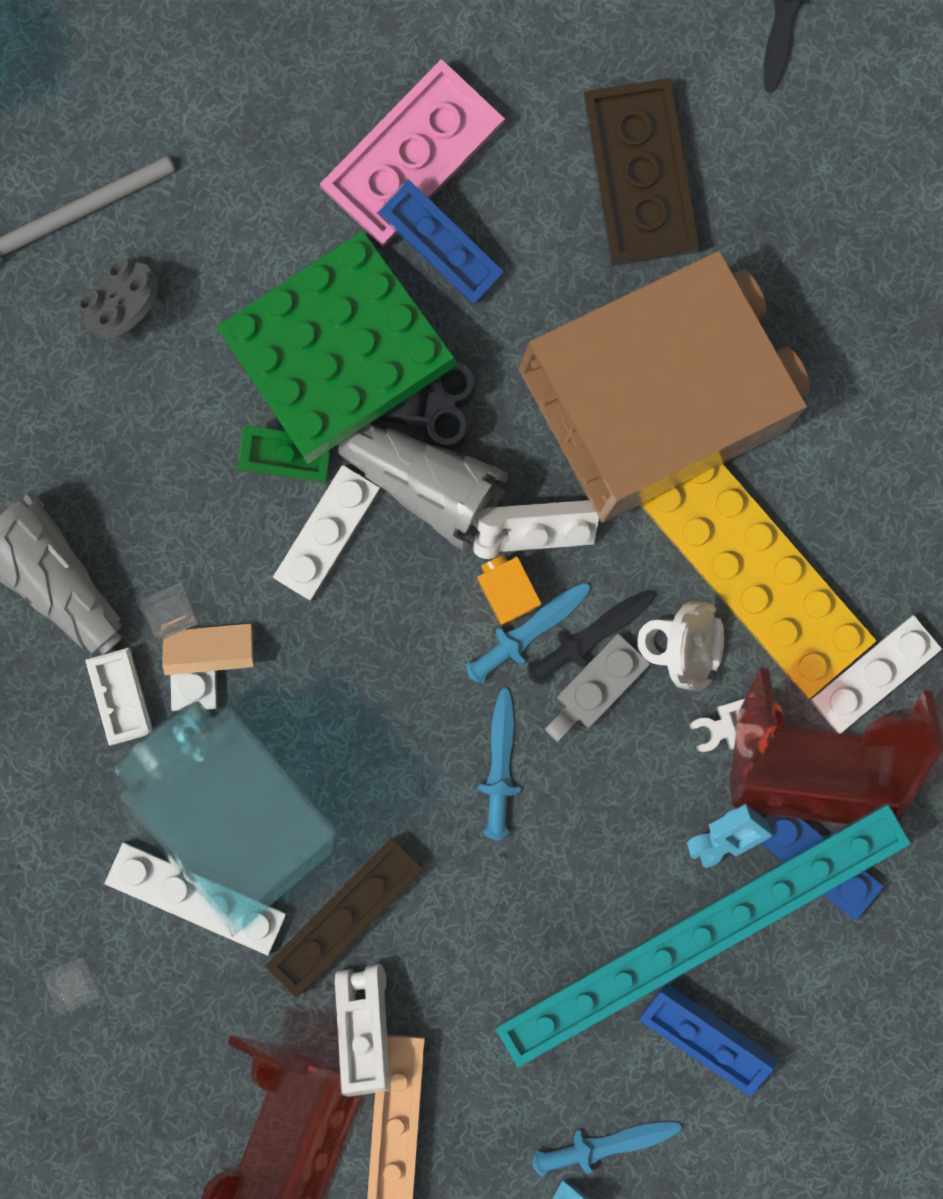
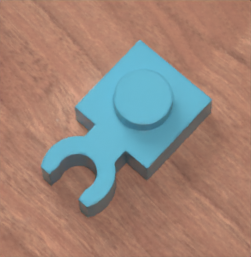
(733, 833)

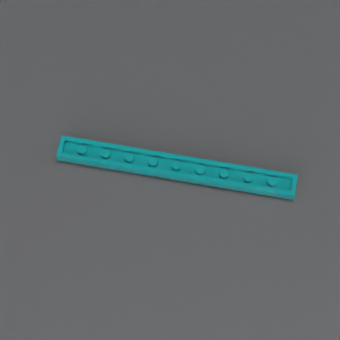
(702, 935)

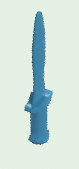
(515, 641)
(499, 780)
(589, 1150)

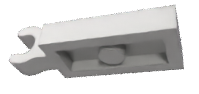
(597, 686)

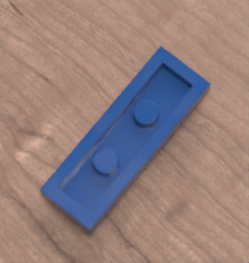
(439, 241)
(794, 836)
(708, 1039)

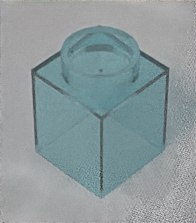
(223, 812)

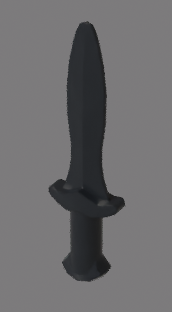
(778, 42)
(577, 645)

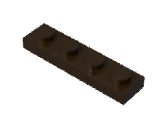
(343, 917)

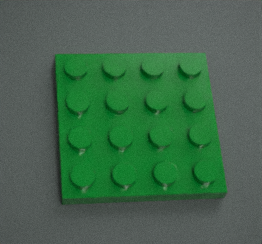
(336, 346)

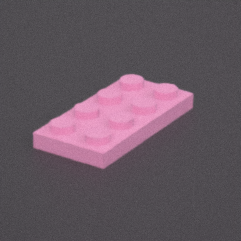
(418, 140)

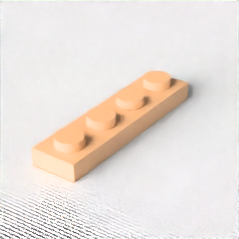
(397, 1122)

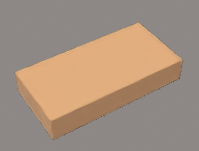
(208, 649)

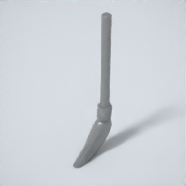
(85, 205)

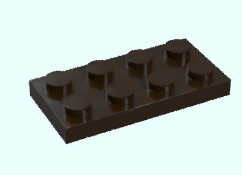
(641, 172)

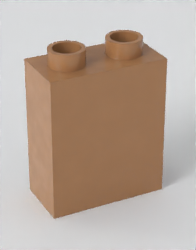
(664, 384)

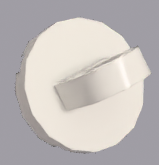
(692, 646)

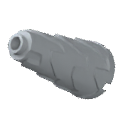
(427, 479)
(52, 578)

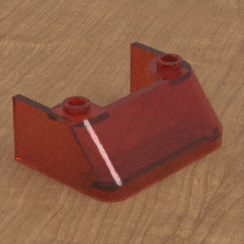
(829, 773)
(295, 1131)

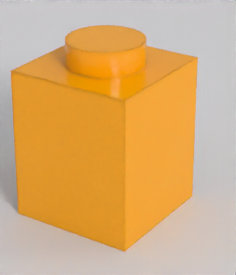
(507, 589)

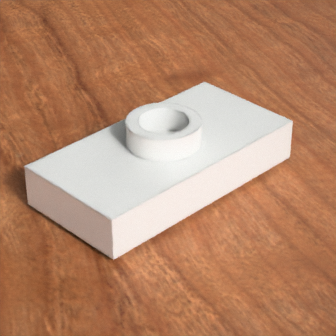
(119, 696)

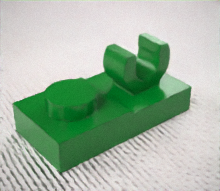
(275, 454)

